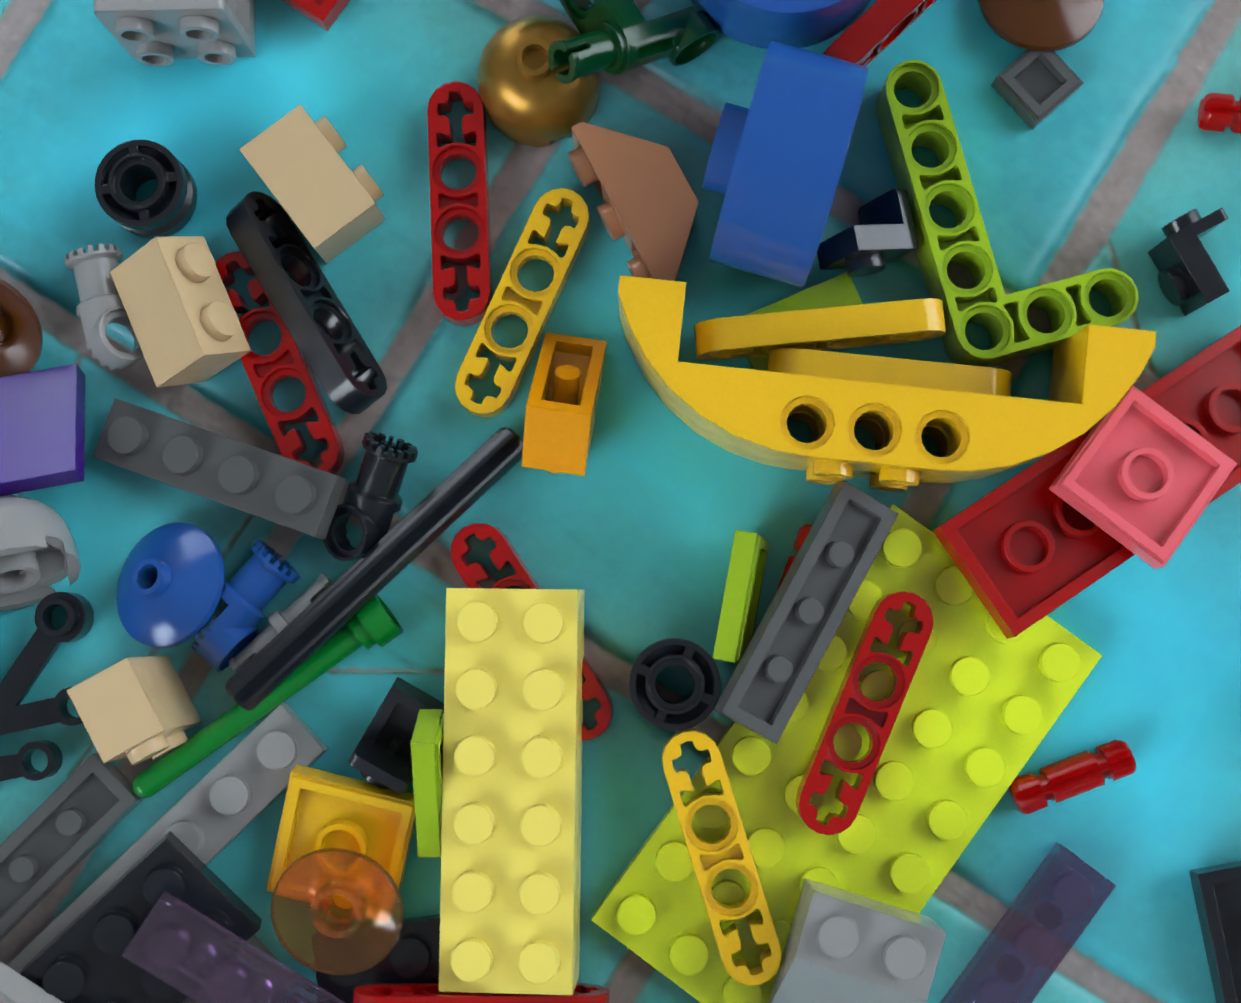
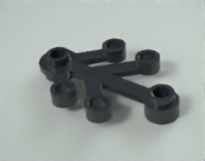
(23, 676)

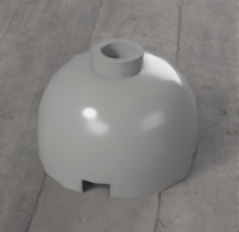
(33, 552)

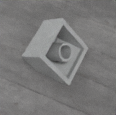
(856, 951)

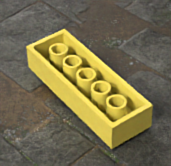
(512, 791)

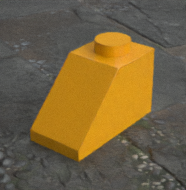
(563, 404)

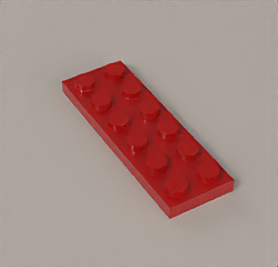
(1034, 550)

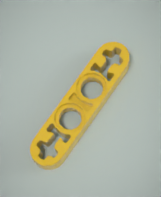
(515, 300)
(820, 328)
(891, 370)
(726, 853)

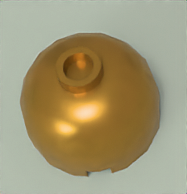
(521, 89)

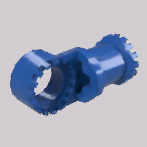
(246, 597)

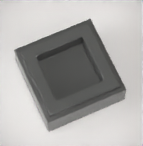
(1036, 85)

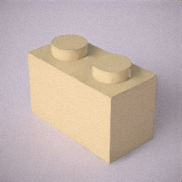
(313, 182)
(180, 310)
(135, 709)

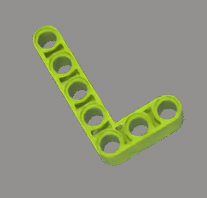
(968, 242)

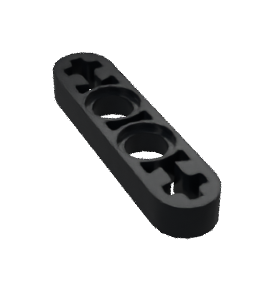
(338, 361)

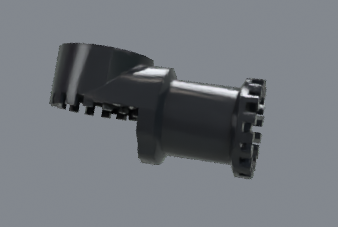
(372, 496)

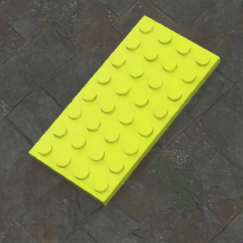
(950, 758)

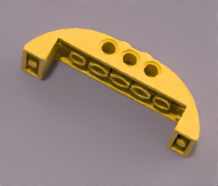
(973, 431)

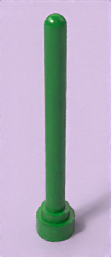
(368, 627)

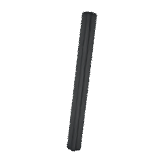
(374, 570)

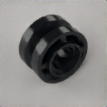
(126, 170)
(696, 705)

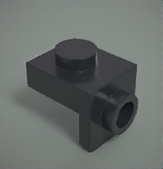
(883, 236)
(1183, 264)
(385, 747)

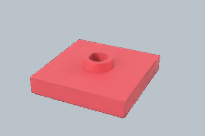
(1143, 477)

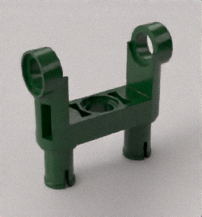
(620, 39)

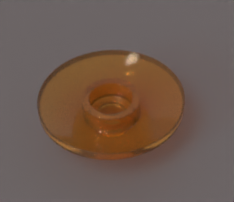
(325, 934)

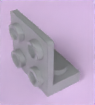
(181, 29)

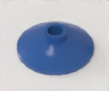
(170, 585)

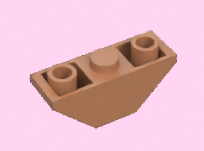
(642, 197)

